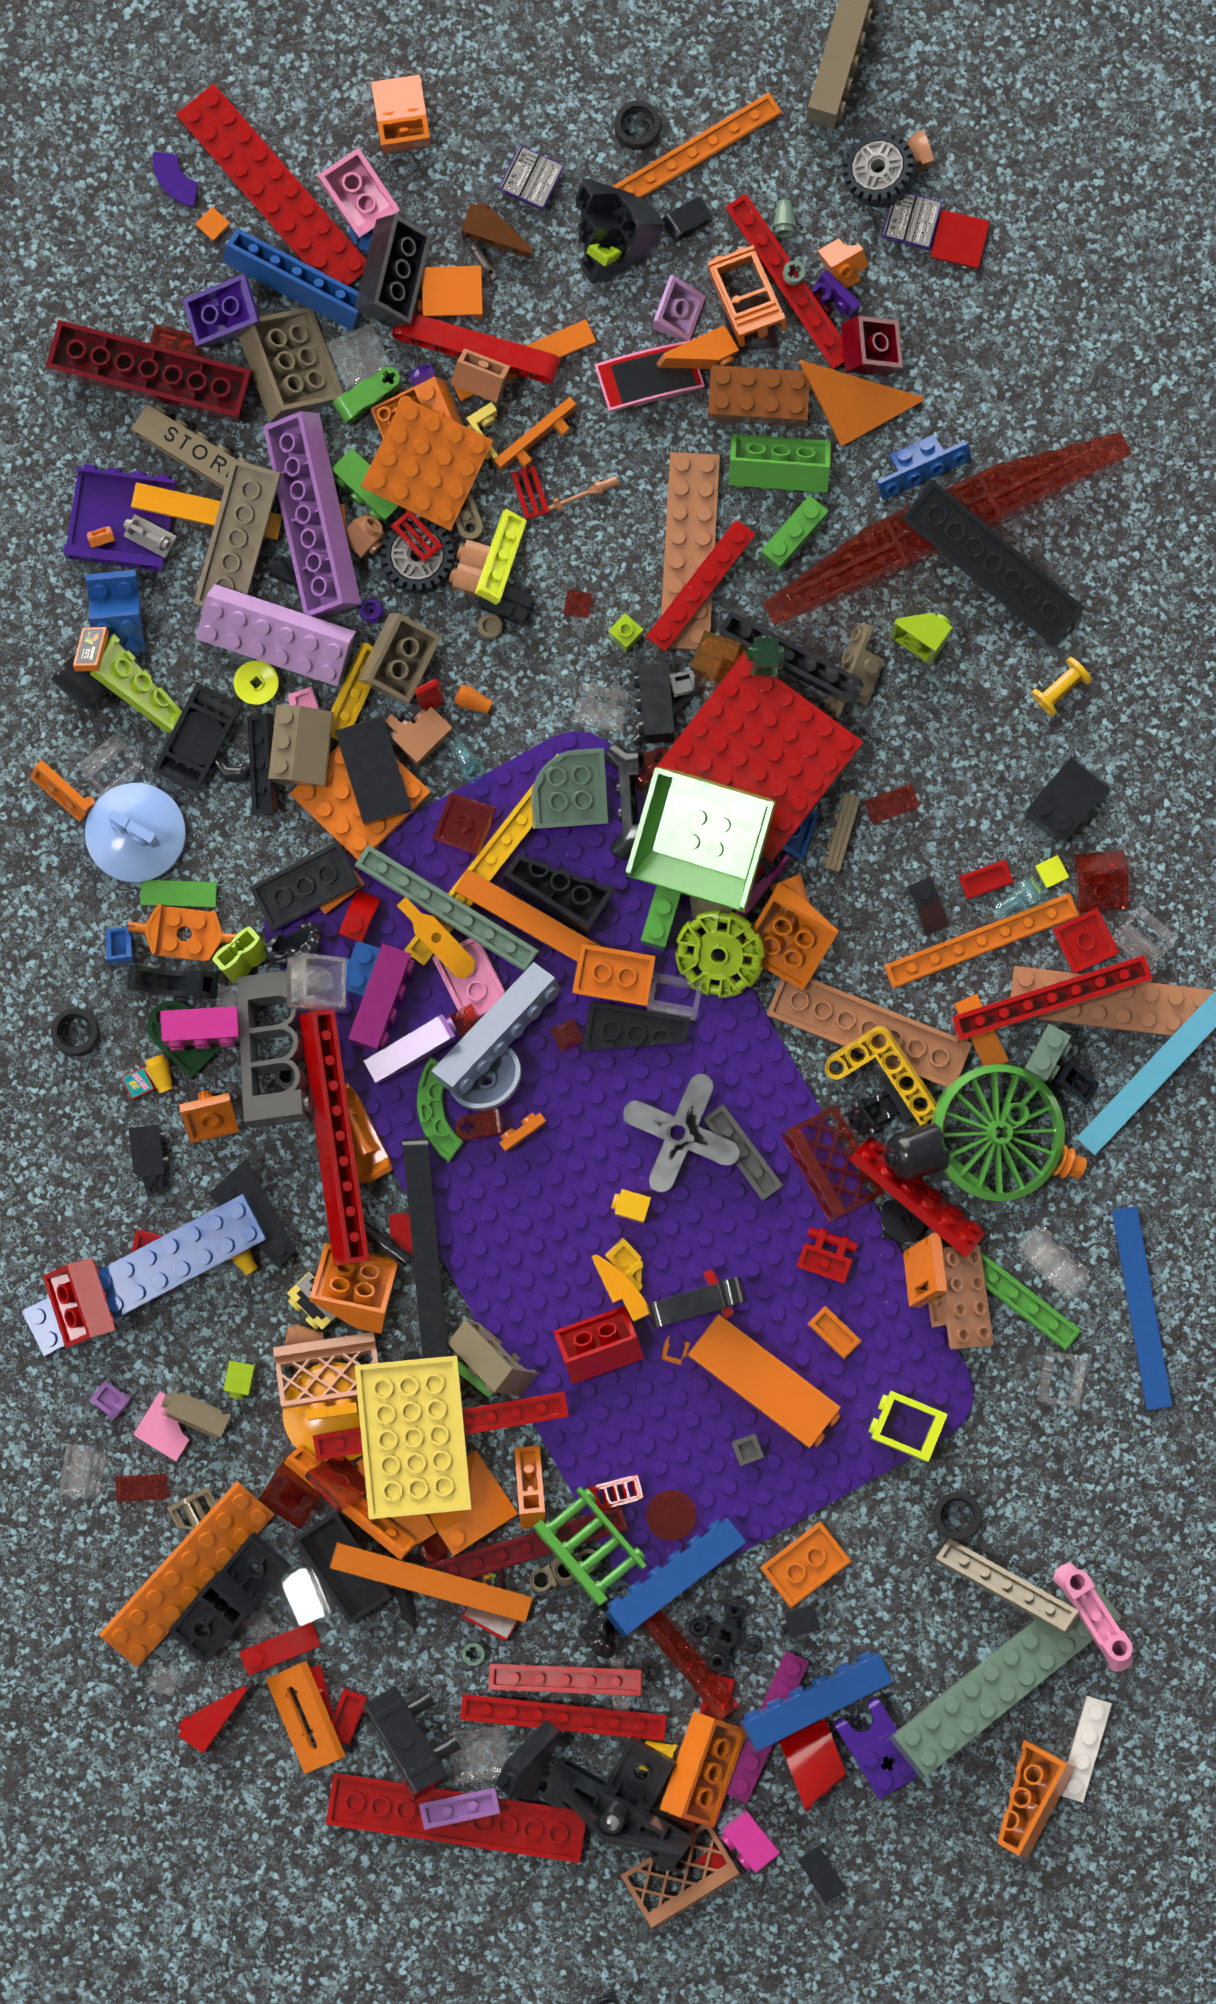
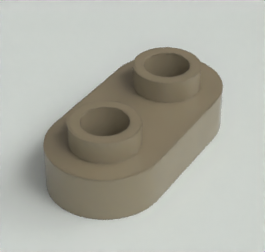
(467, 517)

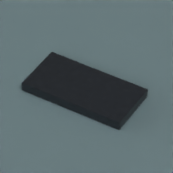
(373, 770)
(305, 886)

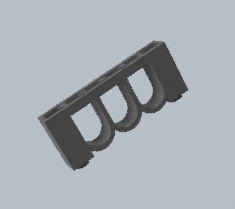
(278, 1107)

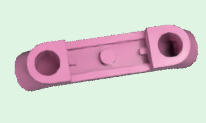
(1095, 1616)

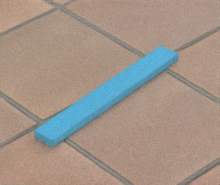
(1150, 1077)

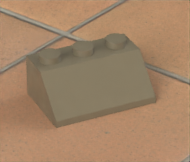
(300, 746)

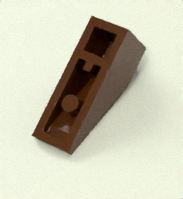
(491, 230)

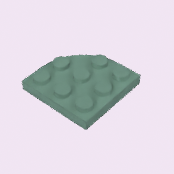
(571, 790)

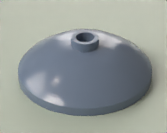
(505, 1078)

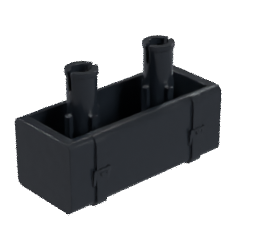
(405, 1742)

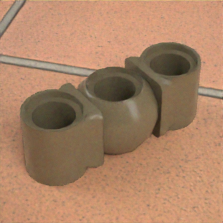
(552, 1573)

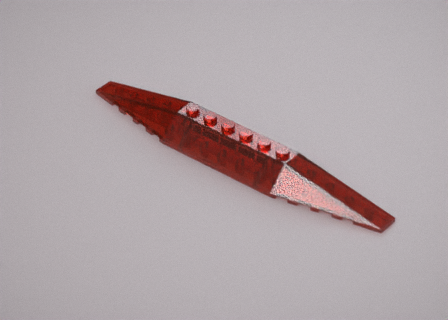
(990, 495)

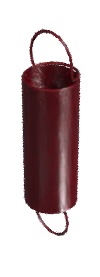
(826, 307)

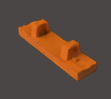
(552, 421)

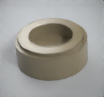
(490, 626)

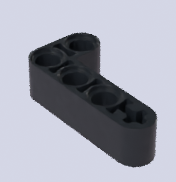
(697, 1302)

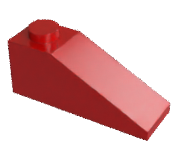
(279, 1648)
(206, 1724)

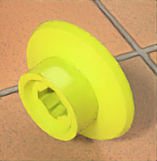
(250, 672)

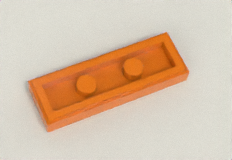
(986, 1046)

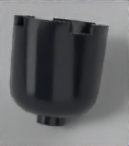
(81, 686)
(917, 1152)

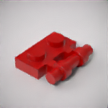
(825, 1262)

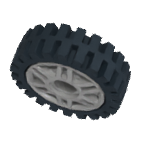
(888, 184)
(414, 575)

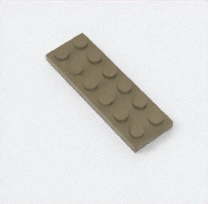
(239, 529)

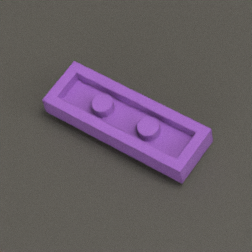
(459, 1808)

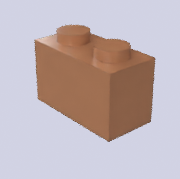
(480, 375)

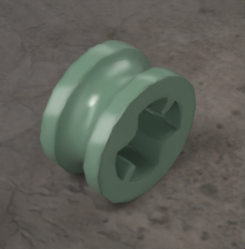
(786, 271)
(467, 1660)

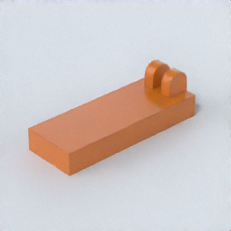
(61, 791)

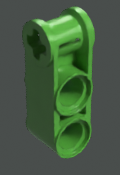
(367, 395)

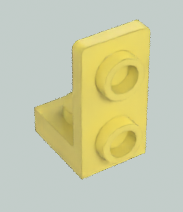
(484, 418)

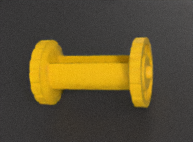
(1061, 686)

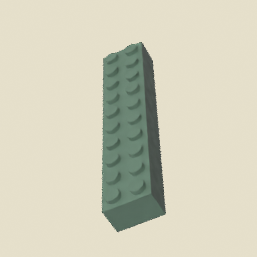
(989, 1690)

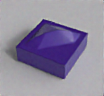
(421, 374)

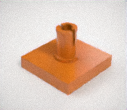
(209, 1117)

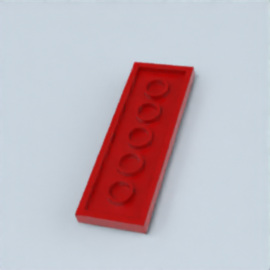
(919, 1199)

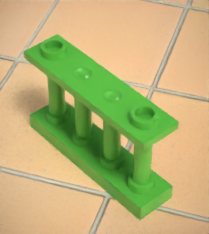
(564, 1550)

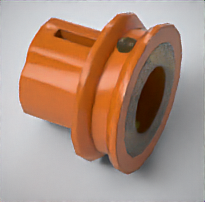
(1070, 1164)

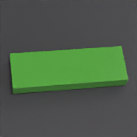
(179, 894)

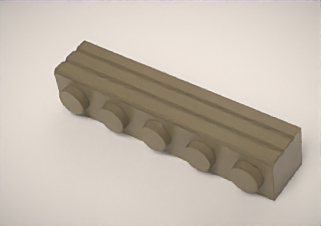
(841, 833)

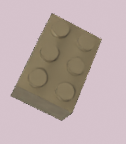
(399, 658)

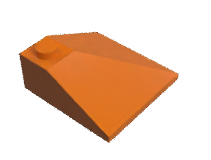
(792, 936)
(355, 1291)
(488, 1509)

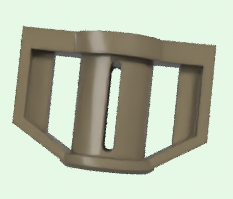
(185, 1504)

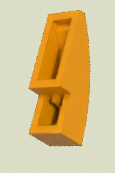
(621, 1288)

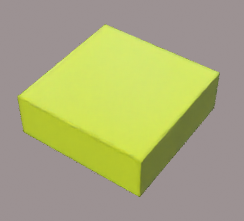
(1051, 872)

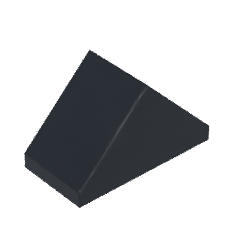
(1076, 1082)

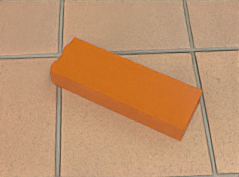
(764, 1382)

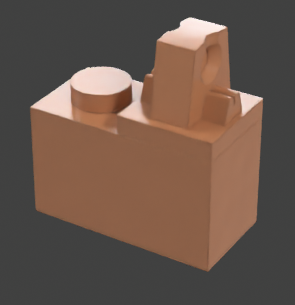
(422, 737)

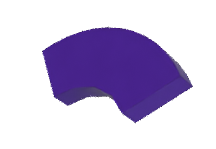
(173, 180)

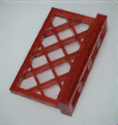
(812, 1168)

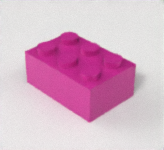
(200, 1028)
(749, 1840)

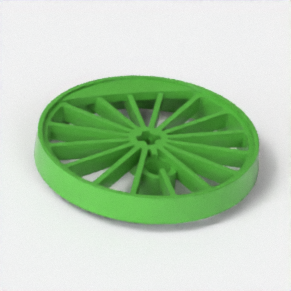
(960, 1175)

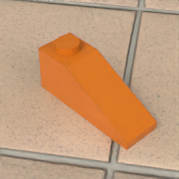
(700, 353)
(530, 1486)

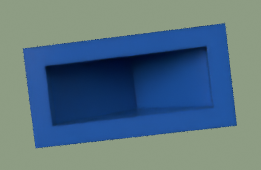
(119, 947)

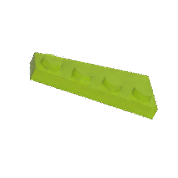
(135, 686)

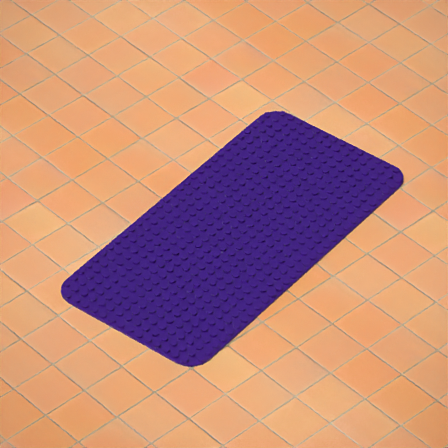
(530, 1219)

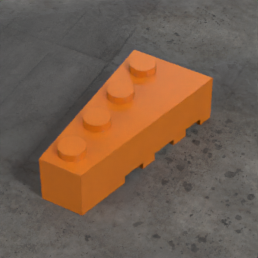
(1033, 1797)

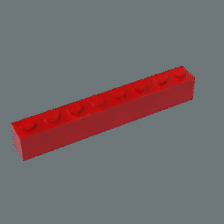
(1051, 999)

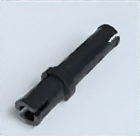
(387, 1246)

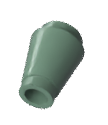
(784, 220)

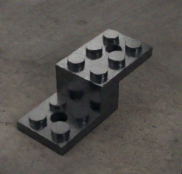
(230, 1597)

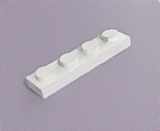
(1086, 1746)

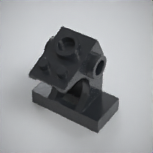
(889, 1100)

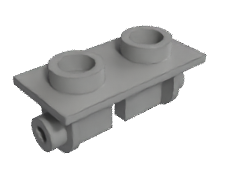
(149, 535)

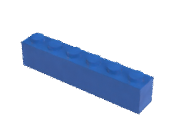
(292, 278)
(675, 1577)
(815, 1701)

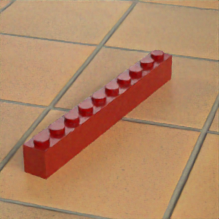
(334, 1137)

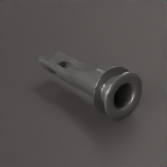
(482, 260)

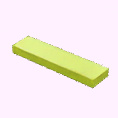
(500, 556)

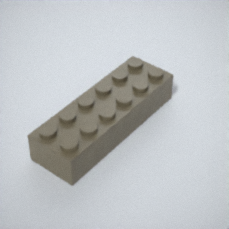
(839, 62)

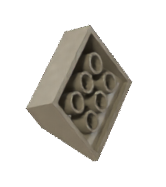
(290, 363)

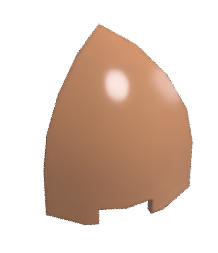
(921, 149)

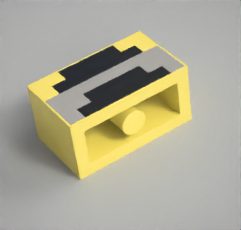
(300, 1298)

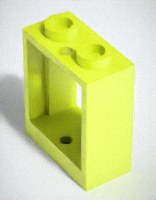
(931, 1438)

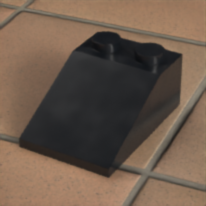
(1066, 801)

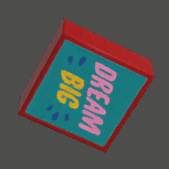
(138, 1083)

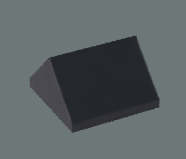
(752, 340)

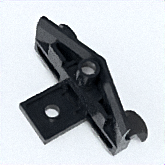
(623, 1805)

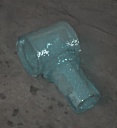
(466, 760)
(1024, 894)

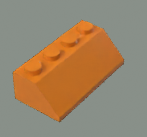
(703, 1769)

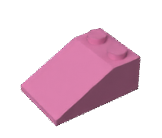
(357, 192)

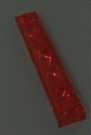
(690, 1664)

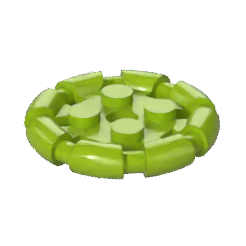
(722, 939)

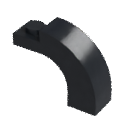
(172, 983)

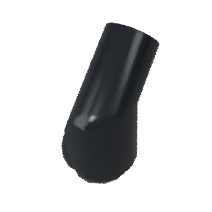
(231, 774)

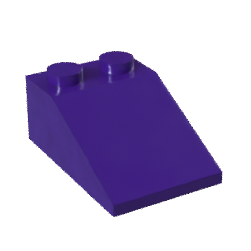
(221, 312)

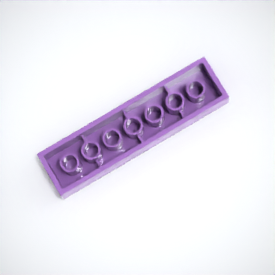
(312, 515)

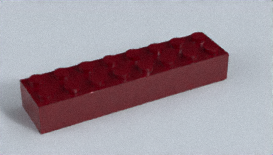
(149, 371)

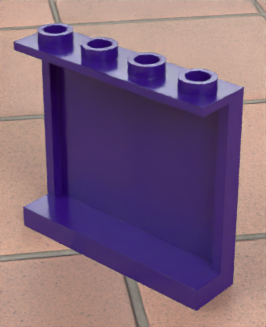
(105, 500)

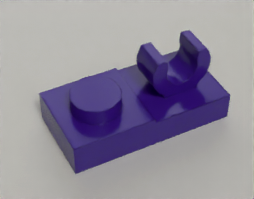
(833, 289)

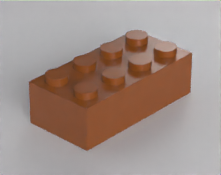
(758, 396)

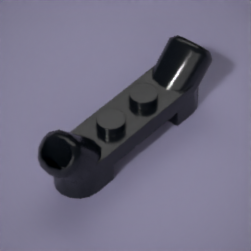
(629, 765)

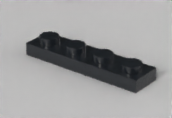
(260, 745)

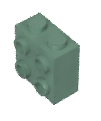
(1049, 1048)

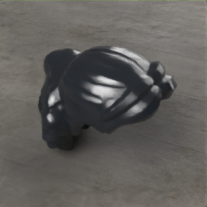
(304, 940)
(599, 1632)

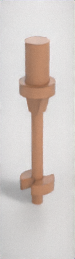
(597, 488)

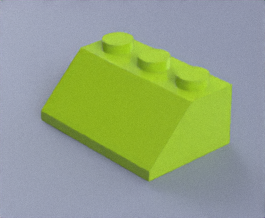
(922, 634)

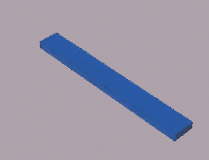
(1141, 1308)

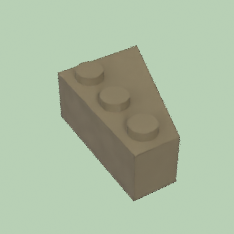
(489, 1360)

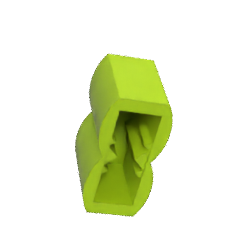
(241, 954)

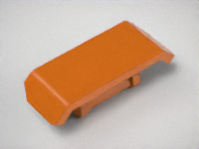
(369, 1151)

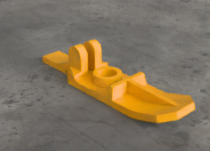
(447, 948)

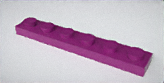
(750, 1761)

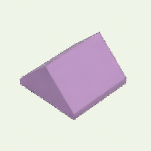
(678, 309)

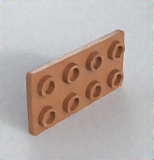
(965, 1303)

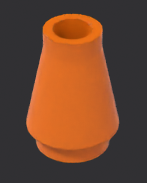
(471, 699)

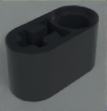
(687, 219)

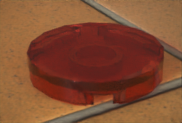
(670, 1515)

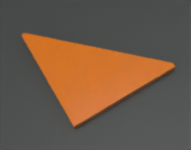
(855, 403)

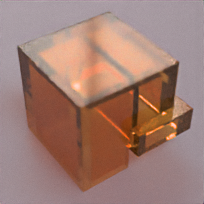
(715, 657)

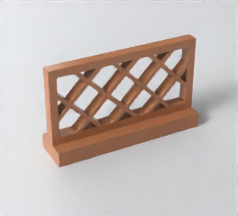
(320, 1351)
(691, 1895)

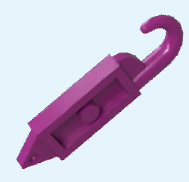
(760, 888)

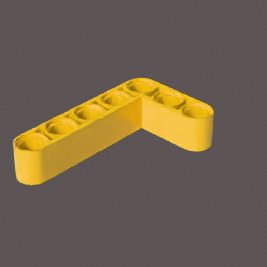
(894, 1073)

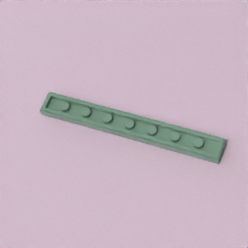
(446, 908)

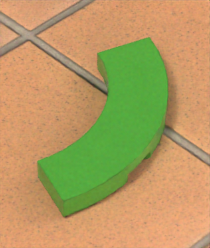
(432, 1114)

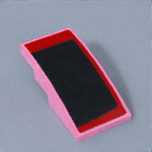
(639, 380)

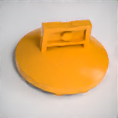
(321, 1417)

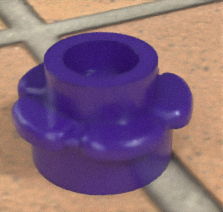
(371, 617)

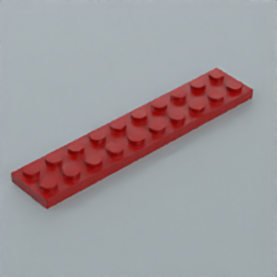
(271, 187)
(517, 1829)

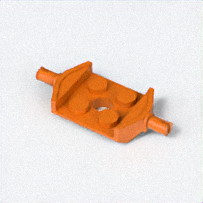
(165, 923)

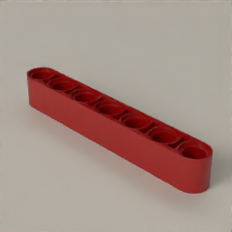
(453, 339)

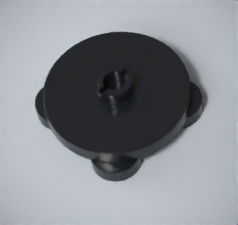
(900, 1223)

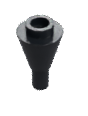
(282, 571)

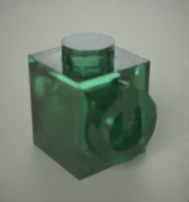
(765, 656)

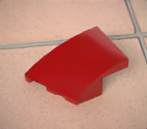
(813, 1761)

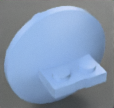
(135, 832)

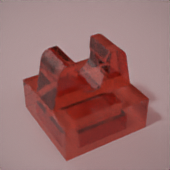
(464, 1019)
(566, 1035)

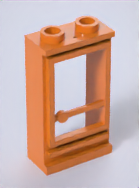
(755, 318)

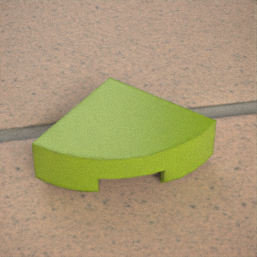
(604, 255)

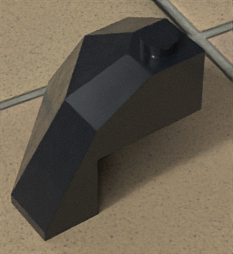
(618, 221)

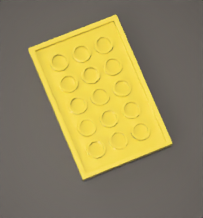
(413, 1437)

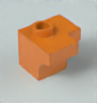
(843, 261)

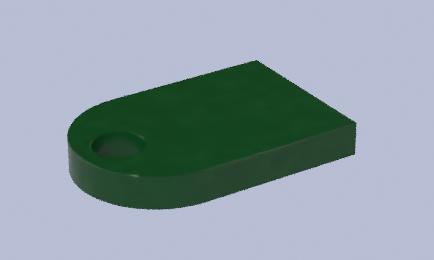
(190, 1059)

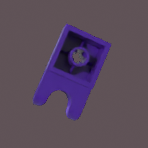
(872, 1746)

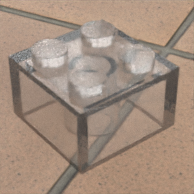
(316, 982)

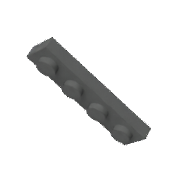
(750, 1161)

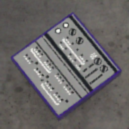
(531, 177)
(912, 221)

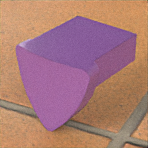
(110, 1400)

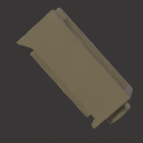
(194, 1414)

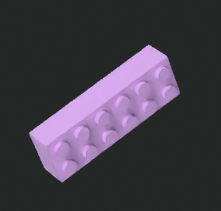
(275, 635)

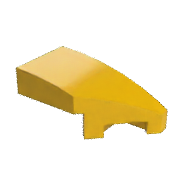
(626, 1261)

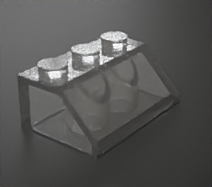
(1053, 1262)

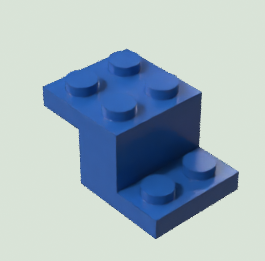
(117, 605)

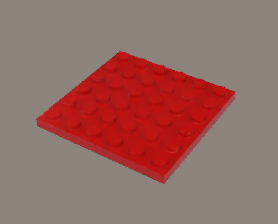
(767, 743)

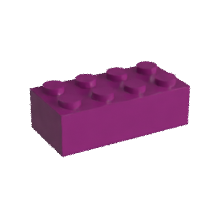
(381, 998)

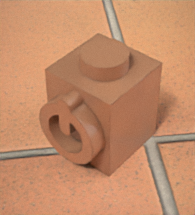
(365, 535)

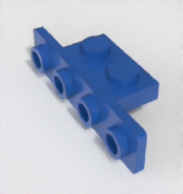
(920, 463)

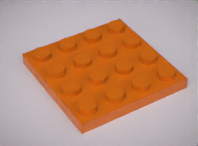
(426, 463)
(338, 811)

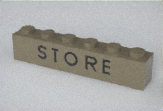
(183, 445)

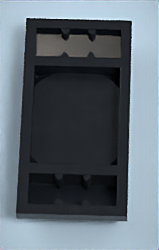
(197, 738)

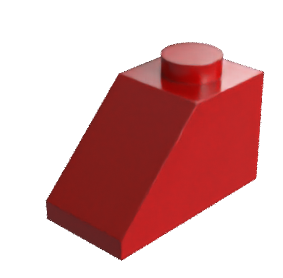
(359, 917)

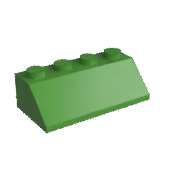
(779, 463)

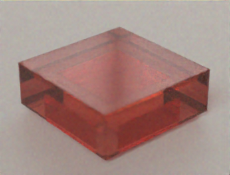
(577, 604)

